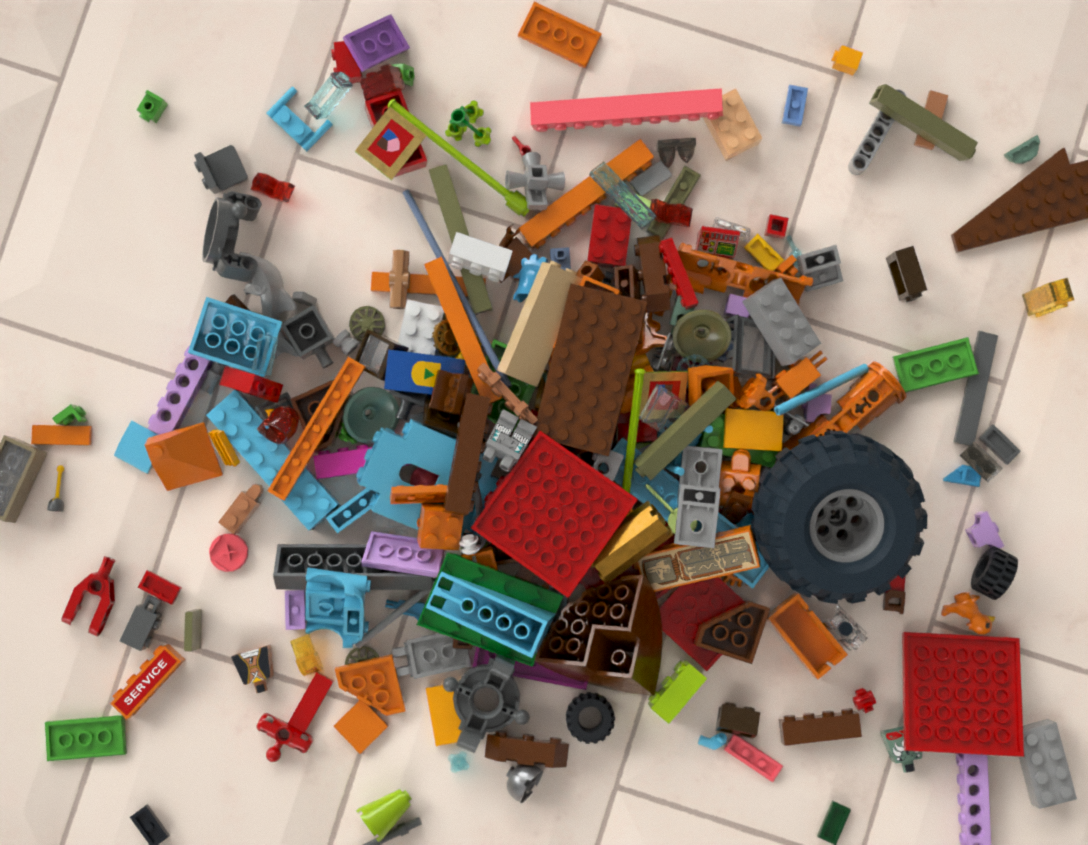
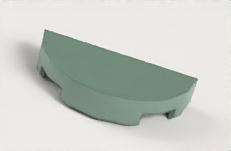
(1024, 152)

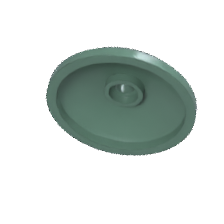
(382, 413)

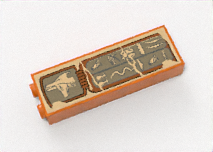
(685, 564)

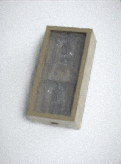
(18, 471)

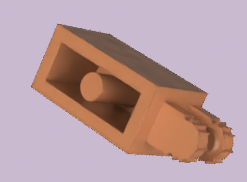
(242, 509)

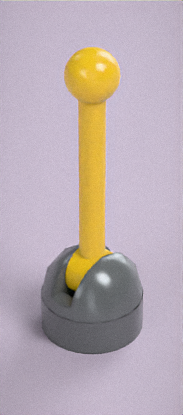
(56, 503)

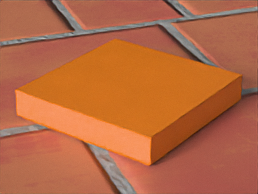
(360, 726)

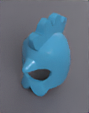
(527, 276)

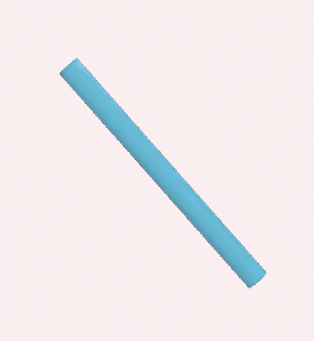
(821, 389)

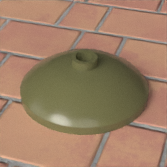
(708, 343)

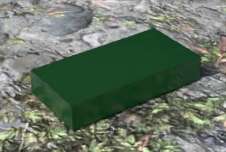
(833, 822)

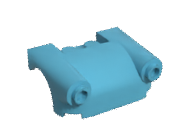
(337, 604)

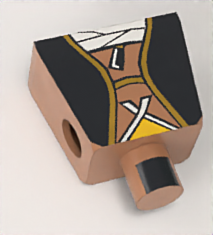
(255, 667)

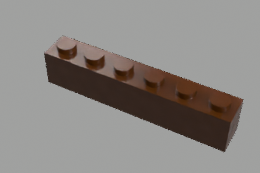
(466, 455)

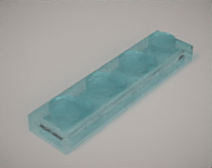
(622, 195)

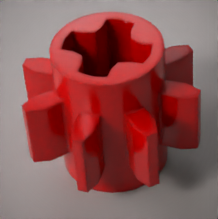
(864, 700)

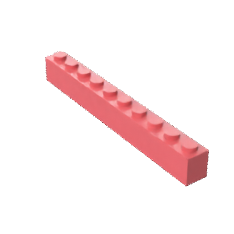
(627, 109)

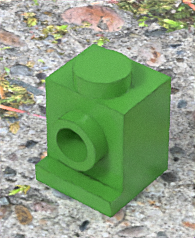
(156, 110)

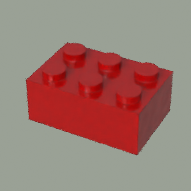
(609, 237)

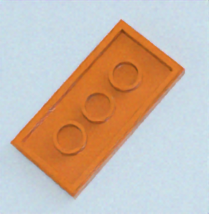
(559, 35)

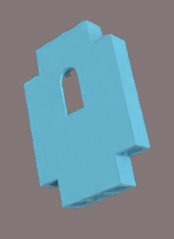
(419, 447)

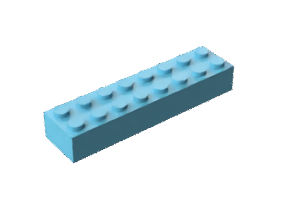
(239, 420)

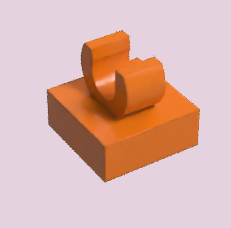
(787, 266)

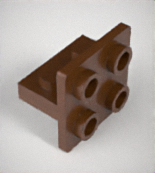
(450, 391)

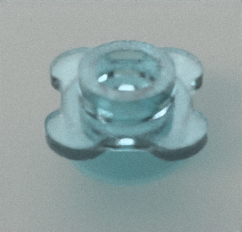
(453, 761)

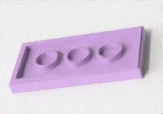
(401, 555)

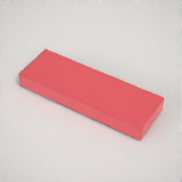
(753, 757)

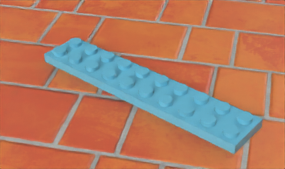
(667, 489)

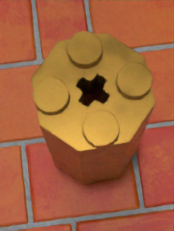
(633, 540)

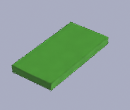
(935, 365)
(85, 737)

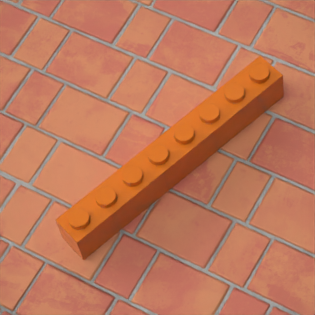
(582, 197)

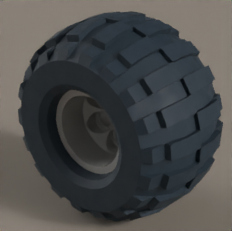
(818, 479)

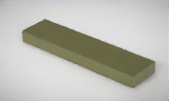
(677, 195)

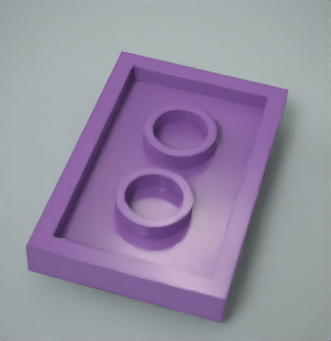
(376, 42)

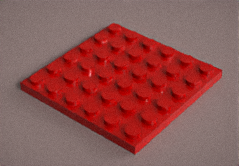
(554, 514)
(962, 694)

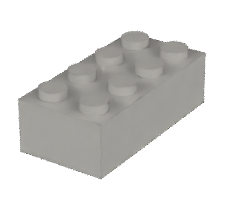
(781, 322)
(1045, 765)

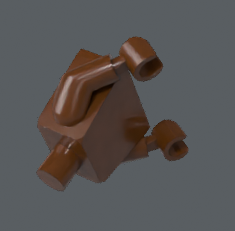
(519, 252)

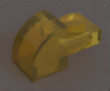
(306, 655)

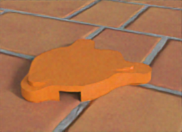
(649, 336)

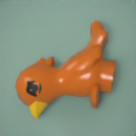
(966, 607)

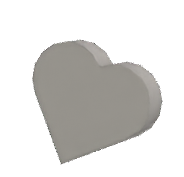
(304, 298)

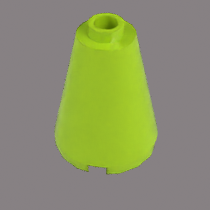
(385, 812)

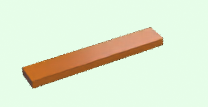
(418, 283)

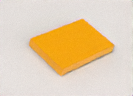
(753, 430)
(443, 715)

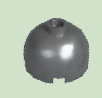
(522, 780)

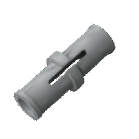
(212, 377)

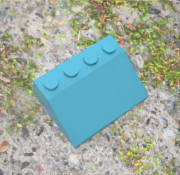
(231, 335)

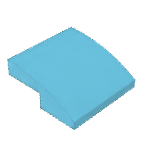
(132, 447)

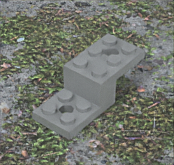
(698, 497)

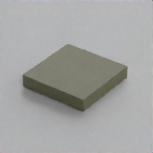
(192, 631)

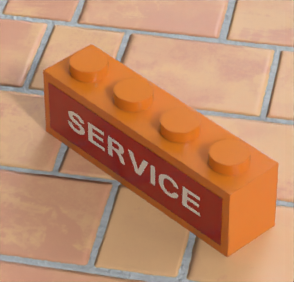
(147, 681)

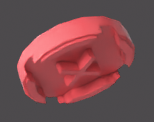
(228, 552)

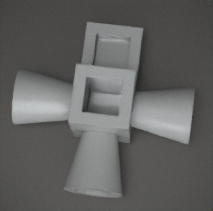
(535, 181)

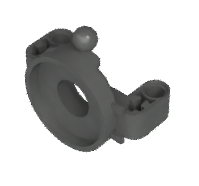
(222, 235)
(475, 722)

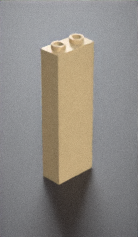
(538, 324)

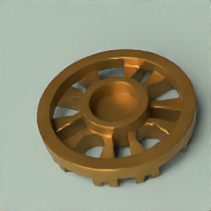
(446, 338)

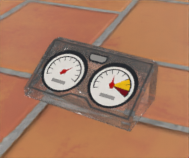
(724, 224)

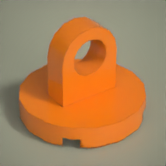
(752, 393)

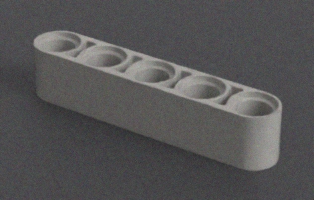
(871, 140)

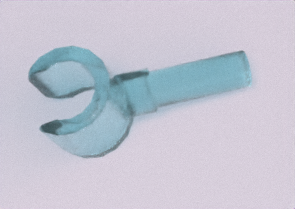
(796, 251)

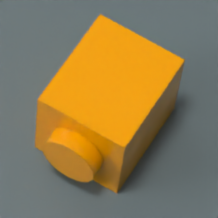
(846, 60)

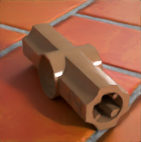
(399, 279)

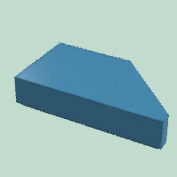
(964, 475)

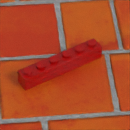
(678, 273)

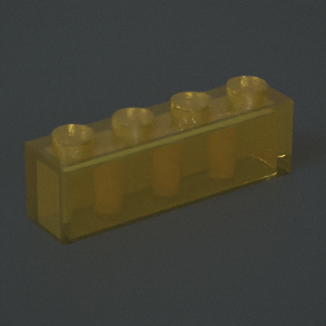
(1048, 298)

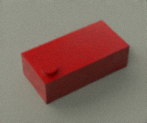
(375, 110)

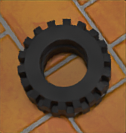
(994, 573)
(594, 734)

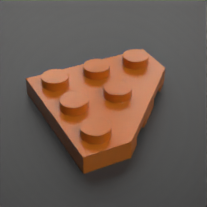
(373, 683)

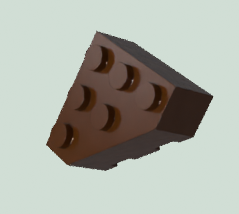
(306, 405)
(734, 631)

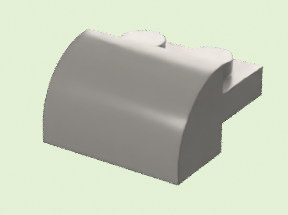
(821, 266)

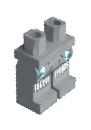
(508, 447)

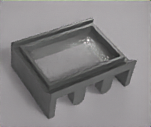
(750, 350)

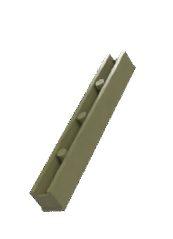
(455, 223)

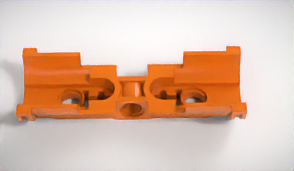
(733, 274)
(877, 380)

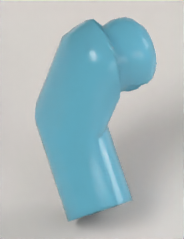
(714, 742)

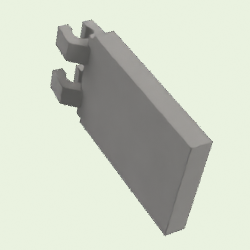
(431, 656)

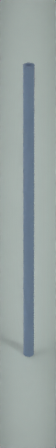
(470, 314)

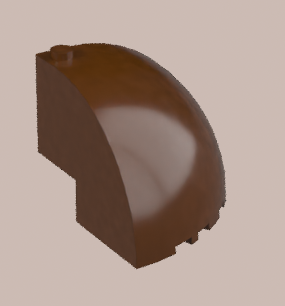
(608, 637)

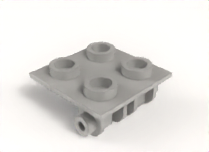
(664, 363)
(794, 423)

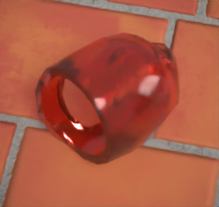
(282, 423)

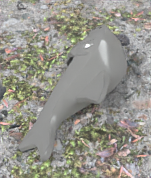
(274, 299)

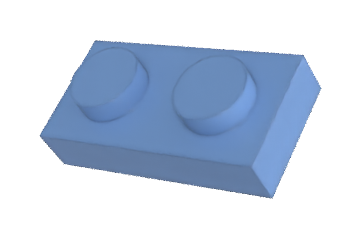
(794, 105)

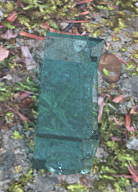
(343, 85)

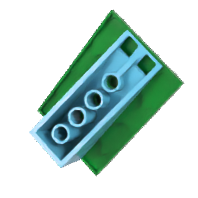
(489, 609)

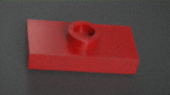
(159, 587)

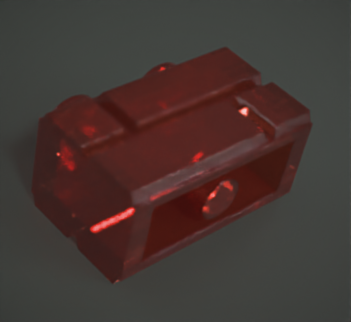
(382, 82)

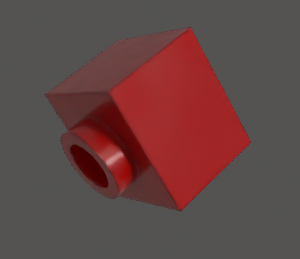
(780, 222)

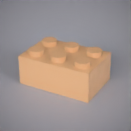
(735, 129)

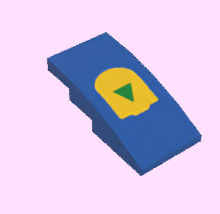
(417, 371)

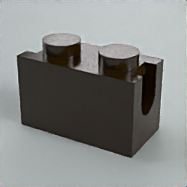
(737, 720)

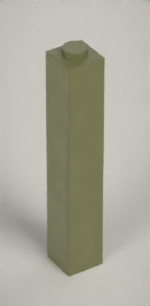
(923, 122)
(683, 430)

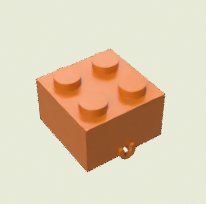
(438, 528)

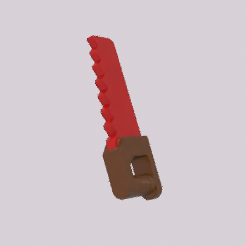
(897, 591)

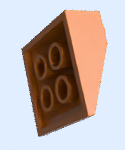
(183, 456)

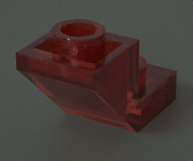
(272, 188)
(671, 213)

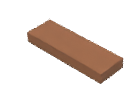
(935, 104)

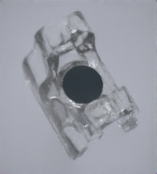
(846, 629)

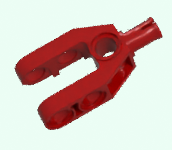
(106, 593)

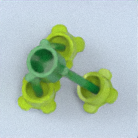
(460, 121)

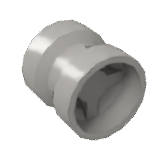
(346, 343)

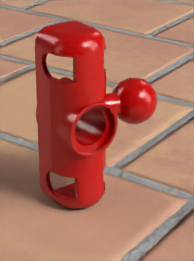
(273, 729)

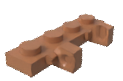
(500, 389)

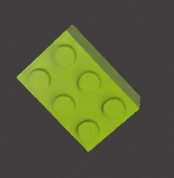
(676, 690)

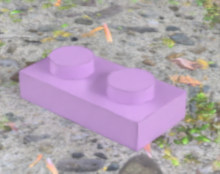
(295, 609)

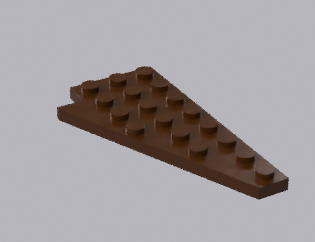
(1041, 201)

